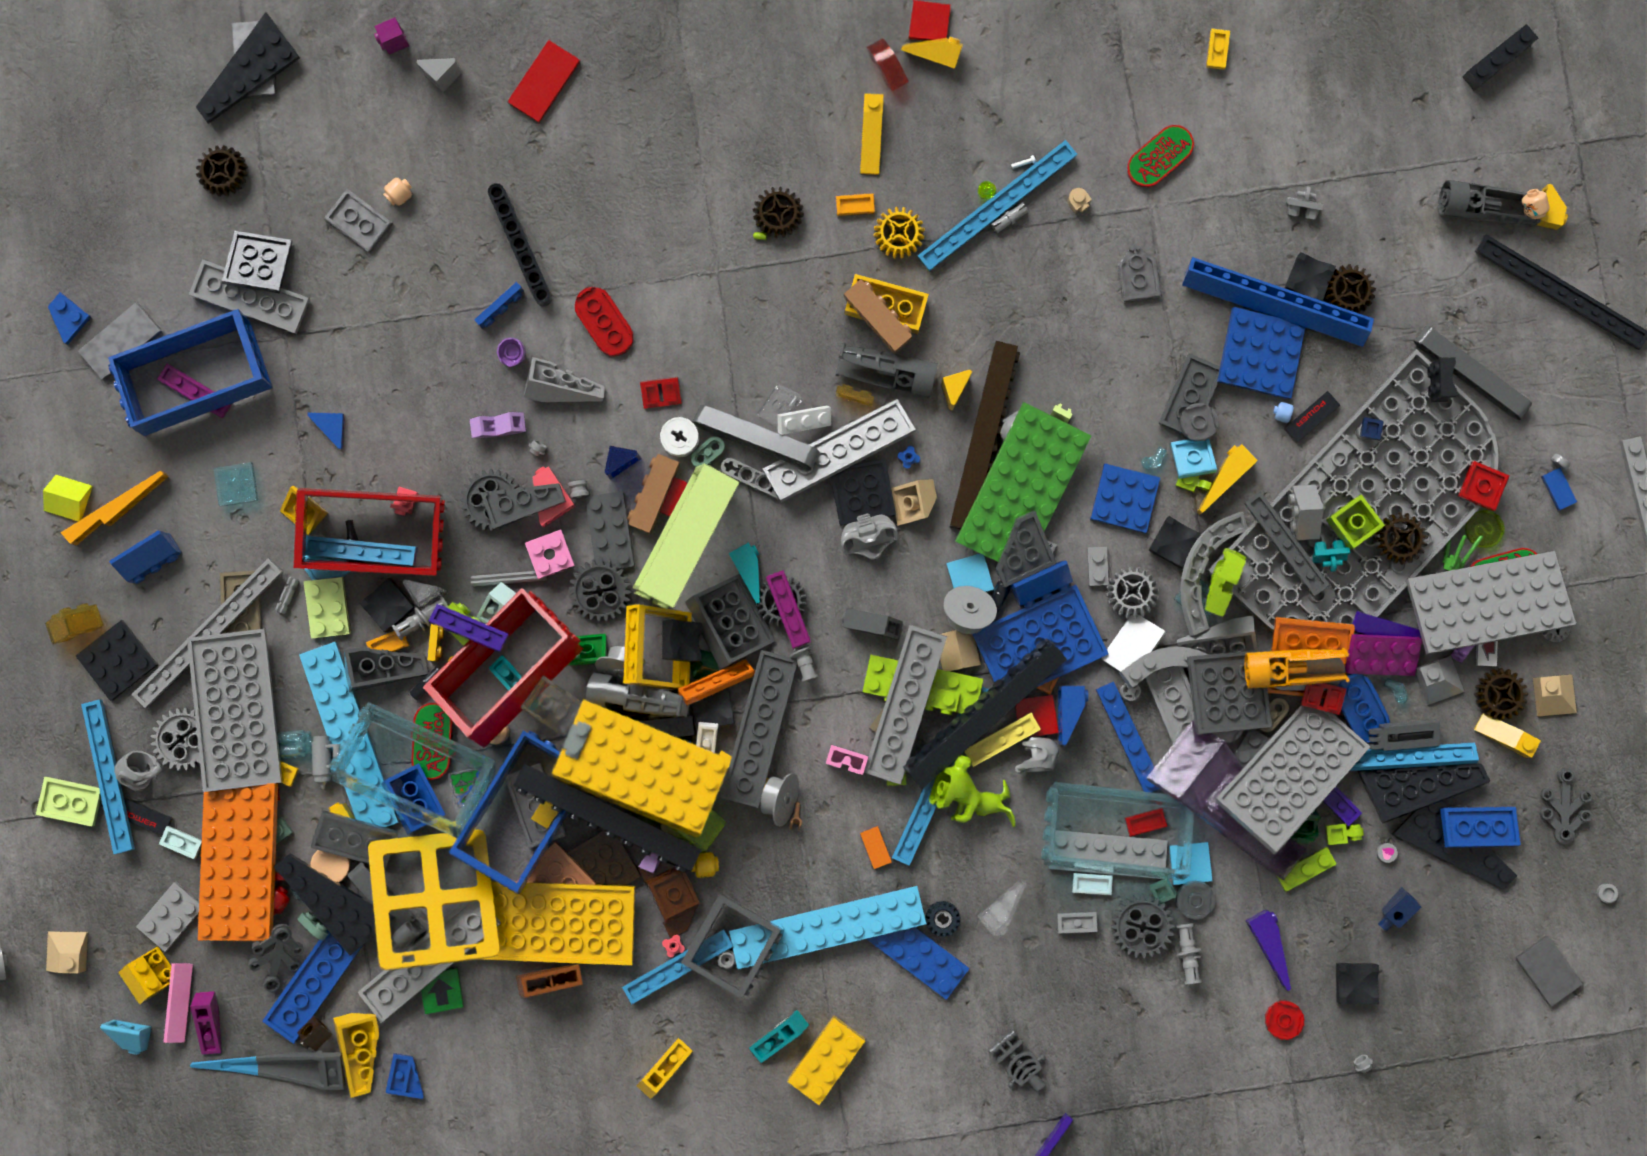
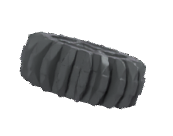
(769, 613)

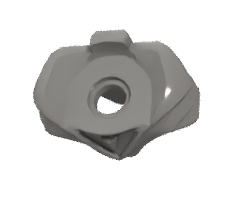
(868, 536)

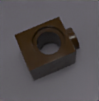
(314, 1034)

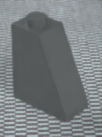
(872, 623)

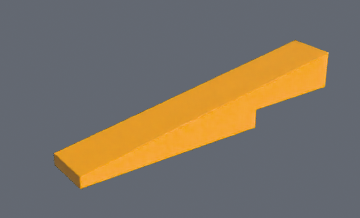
(113, 510)

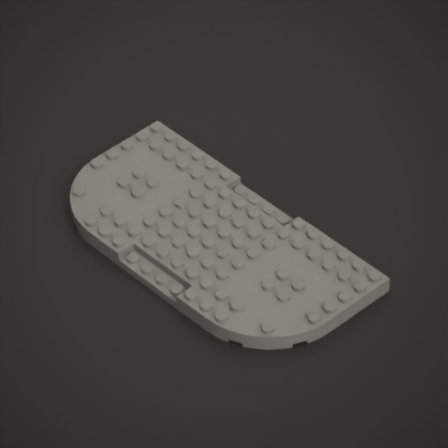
(1409, 470)

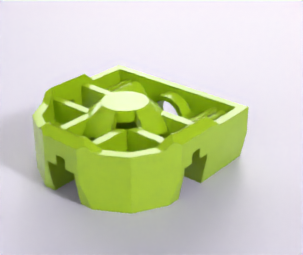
(1223, 579)

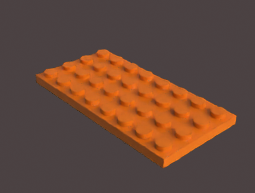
(238, 863)

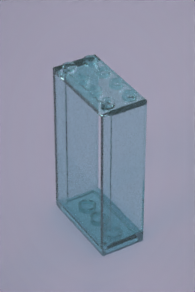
(427, 738)
(1126, 796)

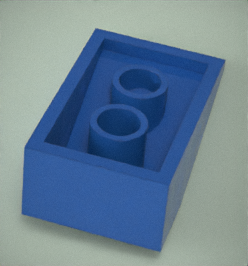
(1070, 706)

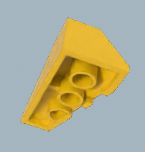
(357, 1041)

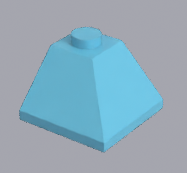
(128, 1035)

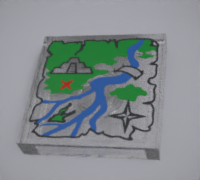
(461, 785)

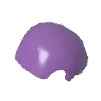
(511, 352)

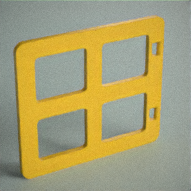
(432, 899)

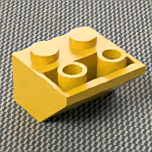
(147, 975)

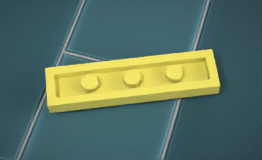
(1002, 739)

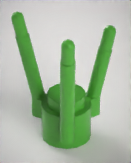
(1454, 562)

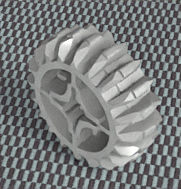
(1138, 587)

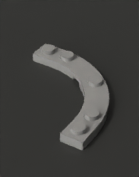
(1195, 566)
(1156, 660)

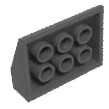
(730, 621)

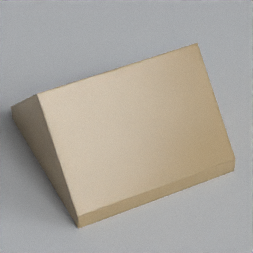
(959, 651)

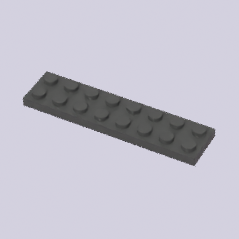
(759, 729)

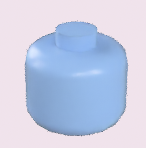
(1283, 412)

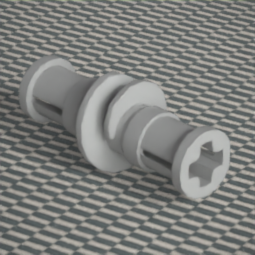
(418, 620)
(805, 662)
(1188, 954)

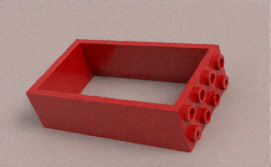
(301, 528)
(474, 654)

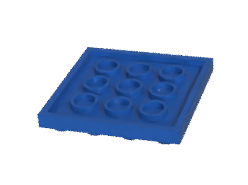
(1261, 353)

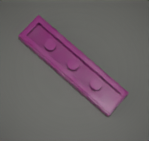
(187, 386)
(788, 609)

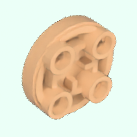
(332, 865)

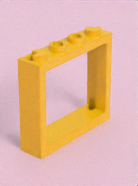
(635, 644)

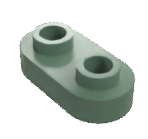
(707, 452)
(316, 928)

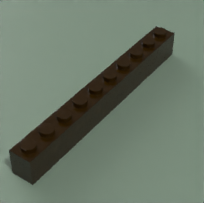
(985, 429)

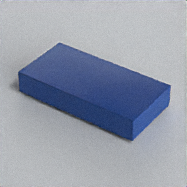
(1559, 489)

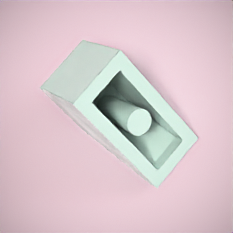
(494, 602)

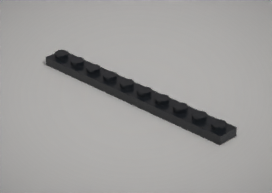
(1562, 292)

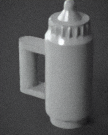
(322, 759)

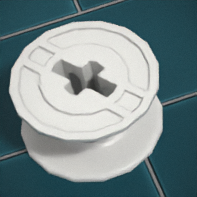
(669, 441)

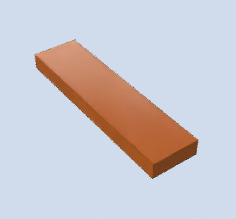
(716, 682)

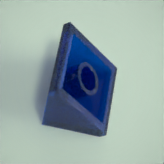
(619, 460)

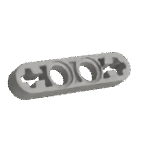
(753, 482)

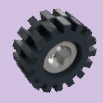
(937, 927)

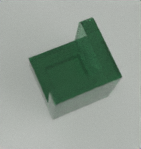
(705, 667)

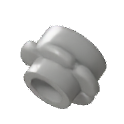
(537, 448)
(726, 964)
(1363, 1063)

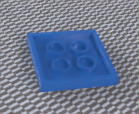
(1125, 498)

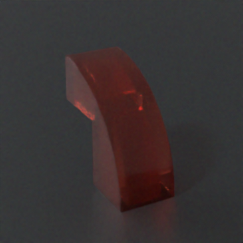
(888, 64)

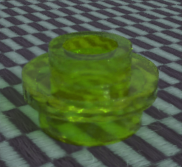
(986, 186)

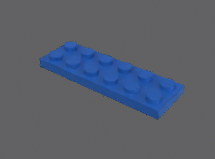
(923, 959)
(309, 987)

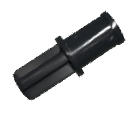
(418, 690)

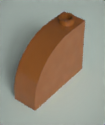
(548, 980)

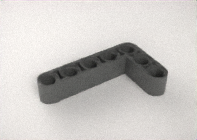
(407, 926)

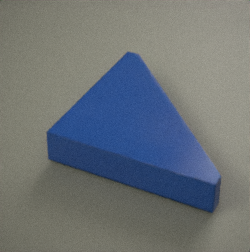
(331, 425)

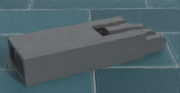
(1410, 735)

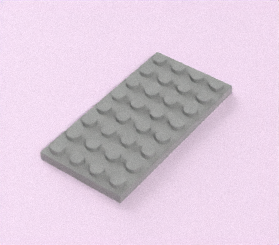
(1490, 602)
(234, 710)
(1292, 775)

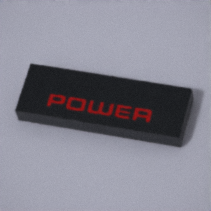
(1312, 416)
(147, 817)

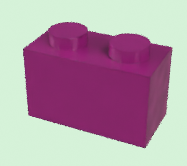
(391, 36)

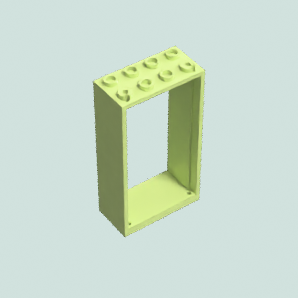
(685, 536)

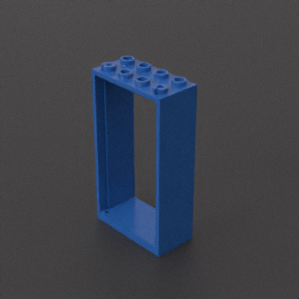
(179, 341)
(456, 851)

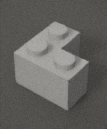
(1306, 511)

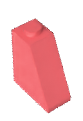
(544, 477)

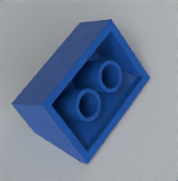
(146, 557)
(1042, 584)
(414, 787)

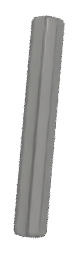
(505, 578)

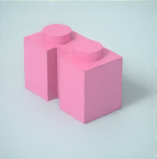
(839, 756)

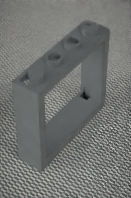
(706, 927)

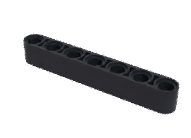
(516, 236)

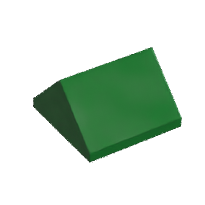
(593, 648)

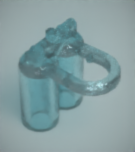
(294, 743)

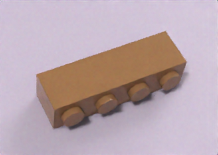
(878, 316)
(653, 494)

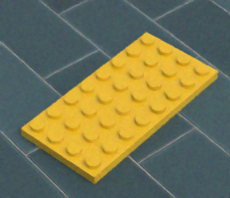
(565, 923)

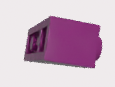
(207, 1022)

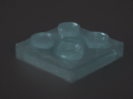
(235, 484)

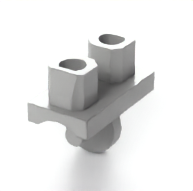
(1312, 207)

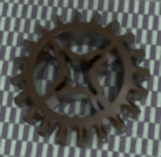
(227, 165)
(784, 209)
(1345, 283)
(1406, 543)
(1511, 681)

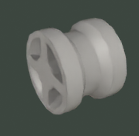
(578, 489)
(1134, 692)

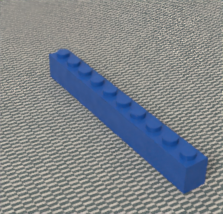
(1277, 301)

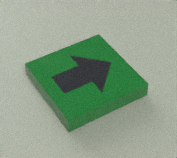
(443, 993)

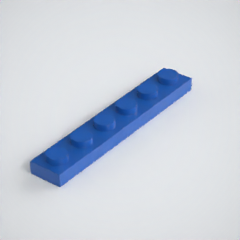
(1127, 734)

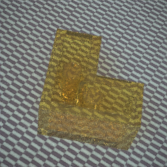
(74, 622)

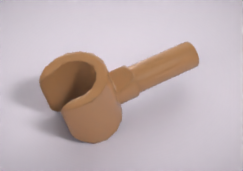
(796, 820)

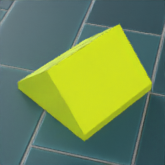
(66, 497)

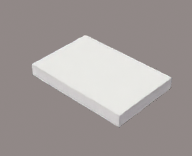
(1133, 641)

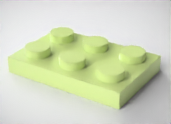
(327, 607)
(69, 801)

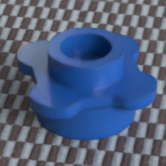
(908, 452)

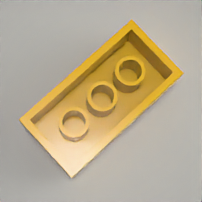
(904, 301)
(826, 1060)

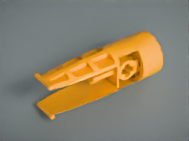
(1260, 669)

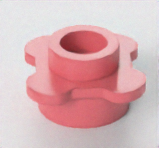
(679, 948)

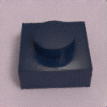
(1371, 428)

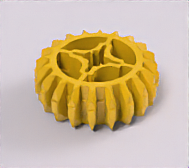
(911, 221)

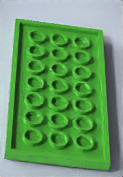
(1025, 477)

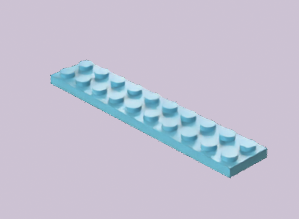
(338, 711)
(831, 926)

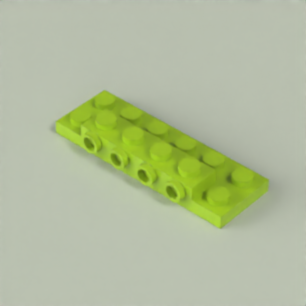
(948, 692)

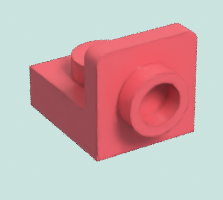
(403, 507)

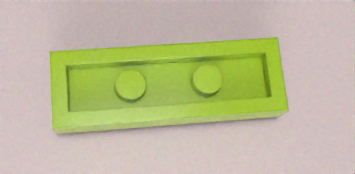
(1308, 868)

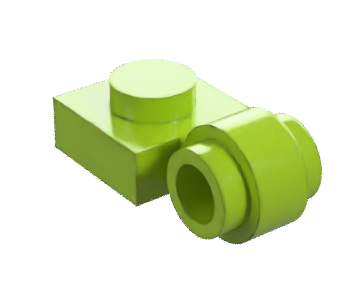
(1338, 834)

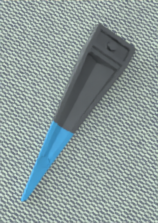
(310, 1068)

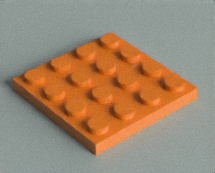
(1311, 635)

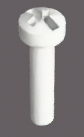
(1032, 160)

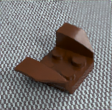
(673, 897)

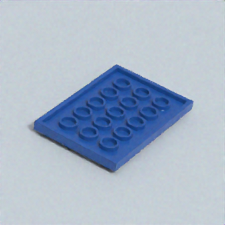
(1059, 618)

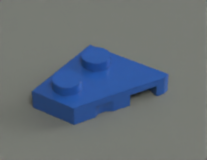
(67, 317)
(403, 1077)

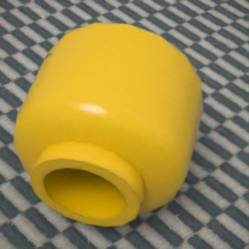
(706, 865)

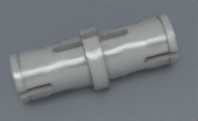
(1009, 218)

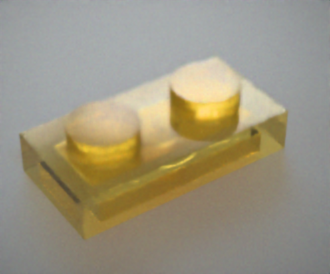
(847, 392)

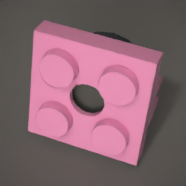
(549, 554)

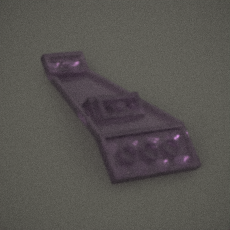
(1196, 774)

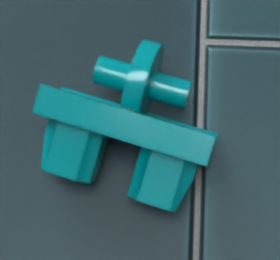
(1330, 557)

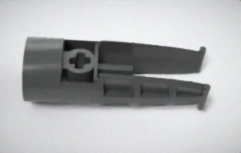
(1455, 201)
(887, 369)
(605, 692)

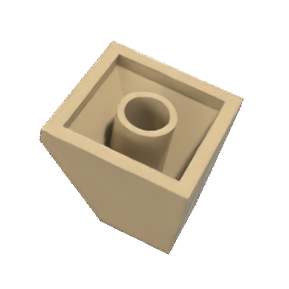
(913, 500)
(1554, 695)
(67, 952)

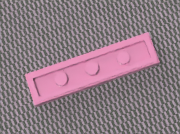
(178, 1002)

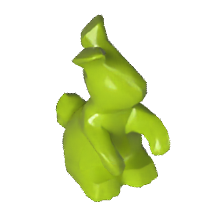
(957, 786)

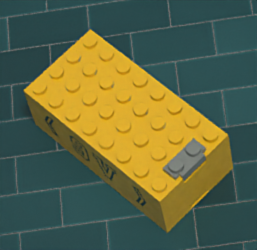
(640, 769)

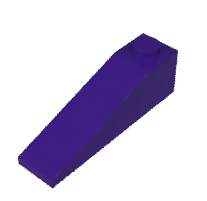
(1268, 937)

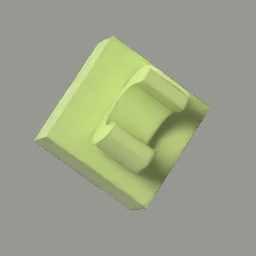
(1061, 414)

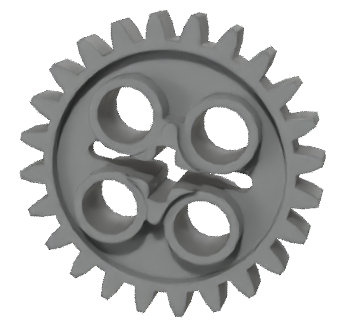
(173, 725)

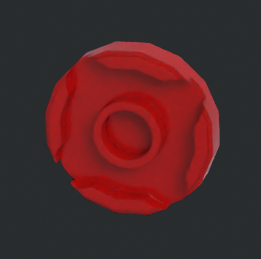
(1284, 1020)

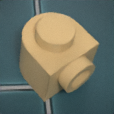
(1079, 200)

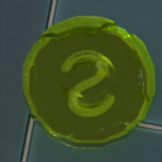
(1485, 524)

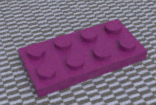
(1383, 655)

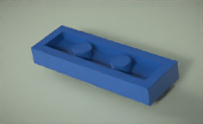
(499, 306)

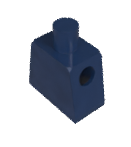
(1401, 902)

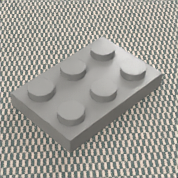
(170, 916)

